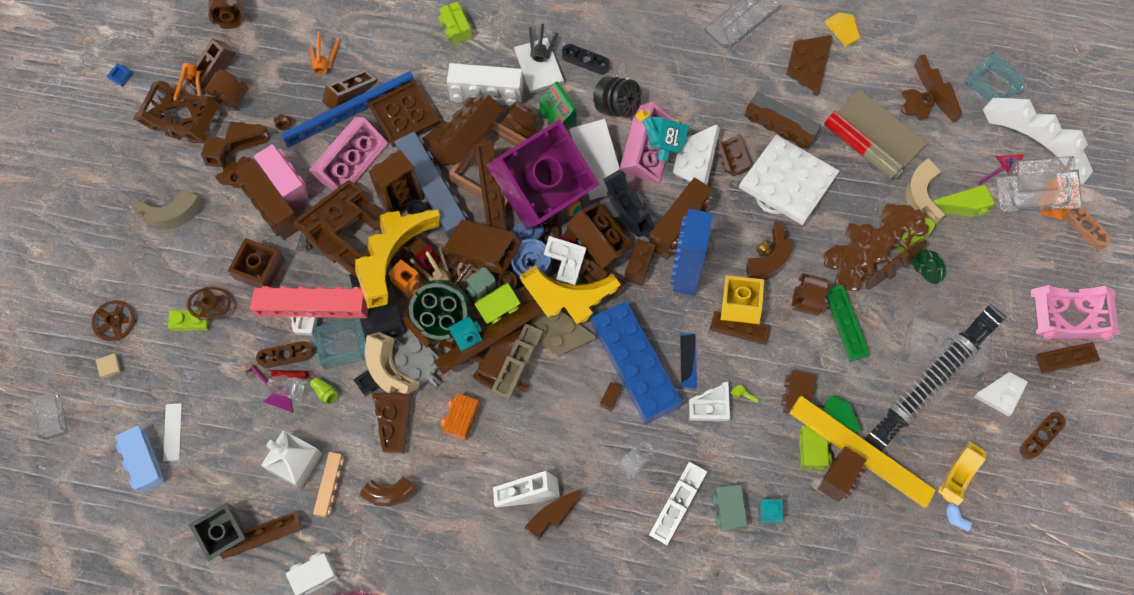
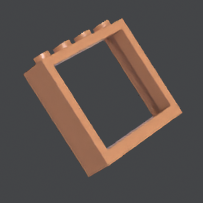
(459, 168)

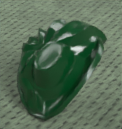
(930, 266)

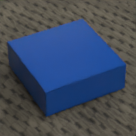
(120, 75)

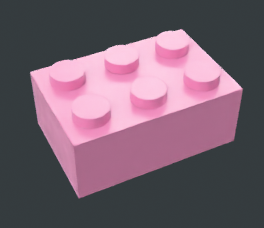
(283, 176)

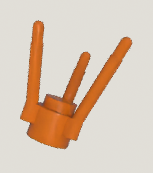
(320, 64)
(188, 72)

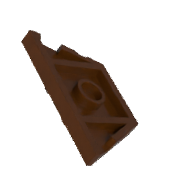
(809, 61)

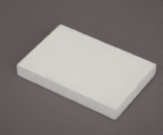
(538, 74)

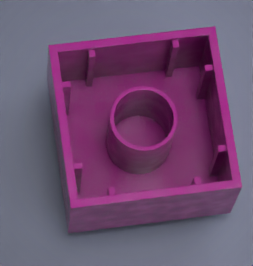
(543, 174)

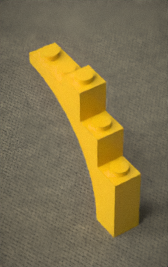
(382, 247)

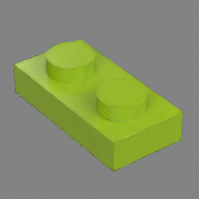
(183, 321)

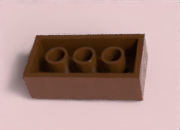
(465, 129)
(395, 182)
(266, 199)
(666, 233)

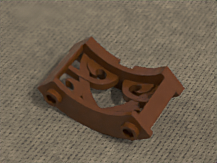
(197, 124)

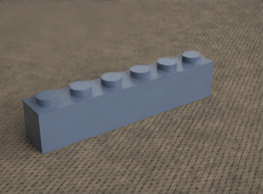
(431, 184)

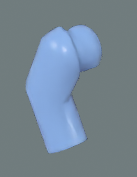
(955, 518)

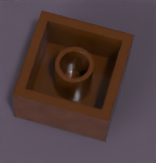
(256, 264)
(842, 474)

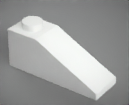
(527, 490)

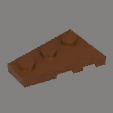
(392, 416)

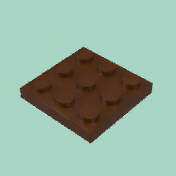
(404, 112)

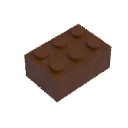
(600, 234)

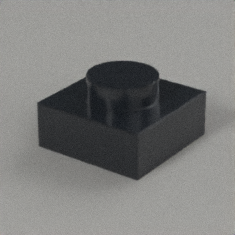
(366, 383)

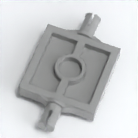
(416, 361)

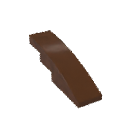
(942, 92)
(593, 272)
(498, 353)

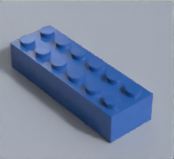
(691, 251)
(636, 362)

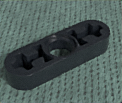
(581, 52)

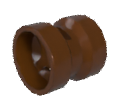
(508, 277)

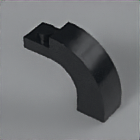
(626, 206)

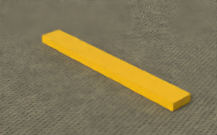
(876, 460)

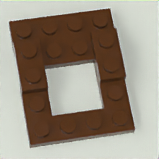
(335, 214)

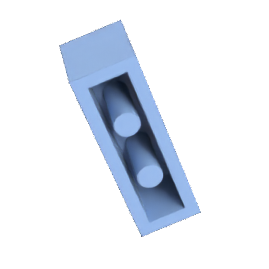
(139, 459)

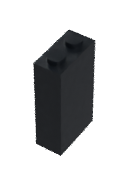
(385, 317)

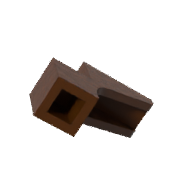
(238, 137)

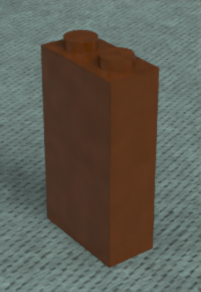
(482, 246)

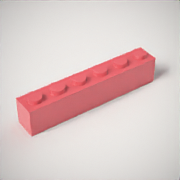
(309, 302)

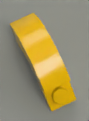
(961, 473)

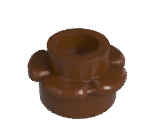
(282, 122)

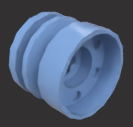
(531, 252)

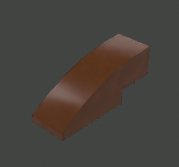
(552, 514)

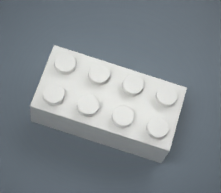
(502, 84)

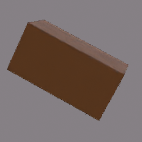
(610, 396)

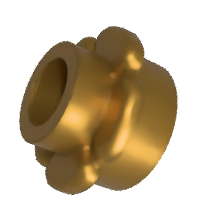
(764, 248)

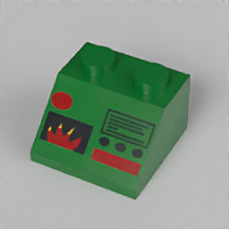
(557, 105)

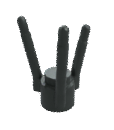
(539, 52)

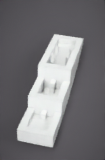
(678, 503)

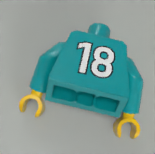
(664, 134)

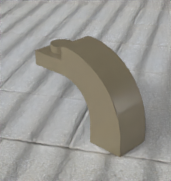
(170, 216)

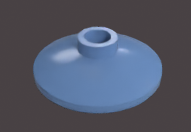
(531, 233)

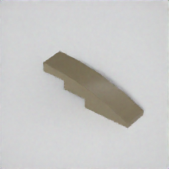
(517, 361)

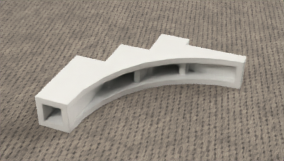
(1044, 128)

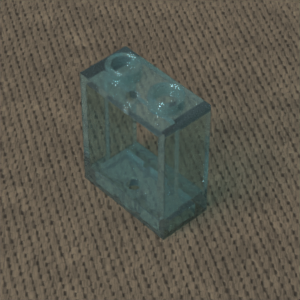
(1003, 70)
(345, 358)

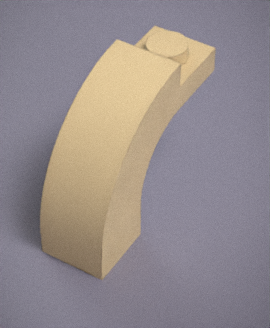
(917, 190)
(381, 365)

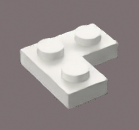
(570, 257)

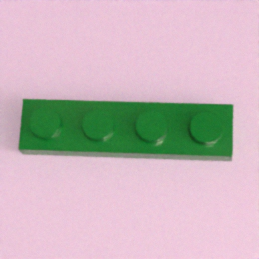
(846, 323)

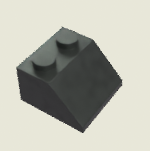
(218, 531)

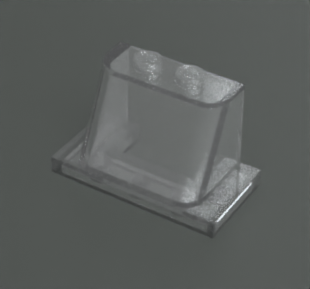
(1040, 185)

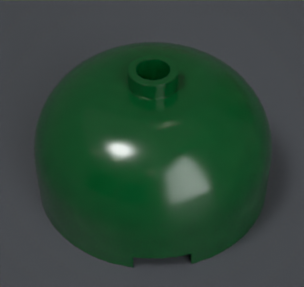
(438, 307)

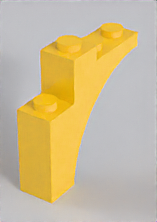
(577, 299)

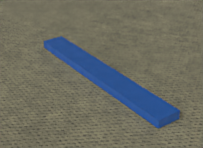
(342, 111)

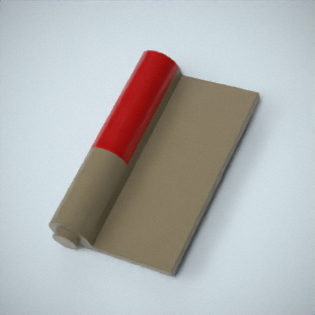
(875, 135)

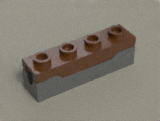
(782, 120)

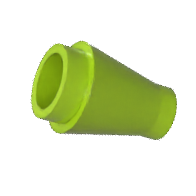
(325, 392)

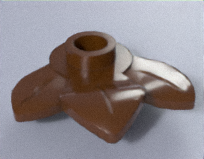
(915, 103)
(228, 176)

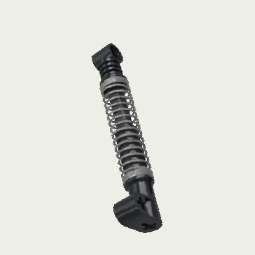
(964, 345)

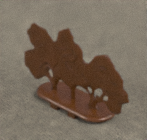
(872, 246)

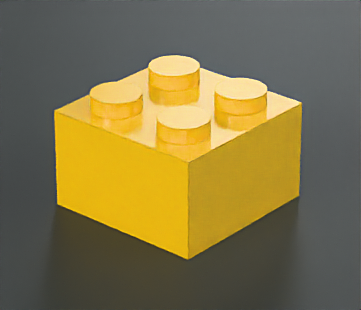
(742, 299)

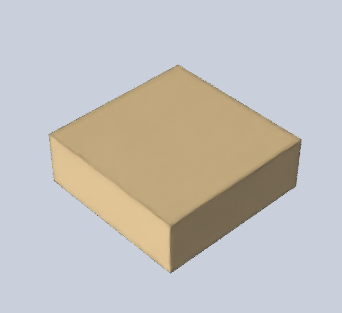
(108, 366)

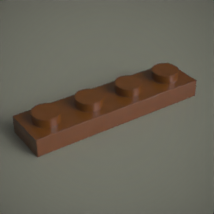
(266, 532)

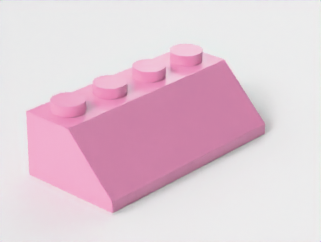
(349, 154)
(638, 158)

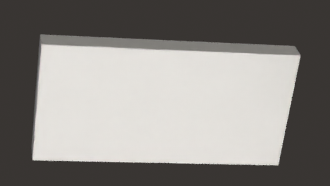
(598, 152)

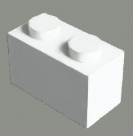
(311, 575)

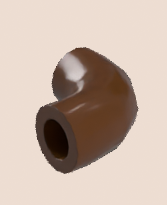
(389, 495)

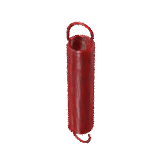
(298, 374)

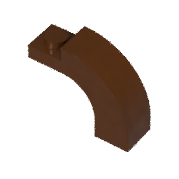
(771, 265)

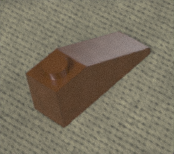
(215, 57)
(347, 88)

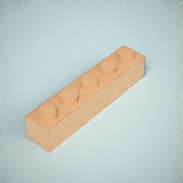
(328, 485)

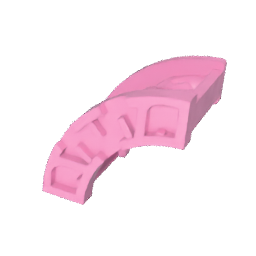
(1046, 304)

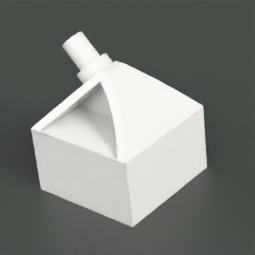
(291, 459)

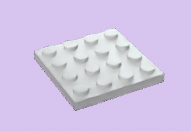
(789, 179)

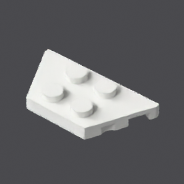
(697, 156)

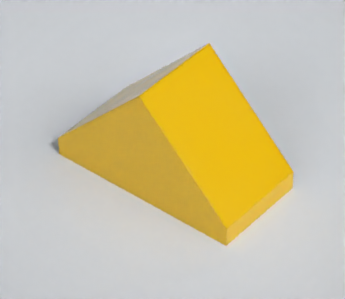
(844, 28)

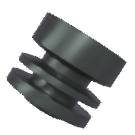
(617, 97)

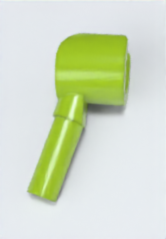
(739, 390)

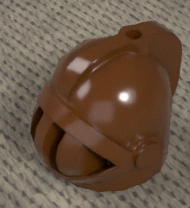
(520, 119)

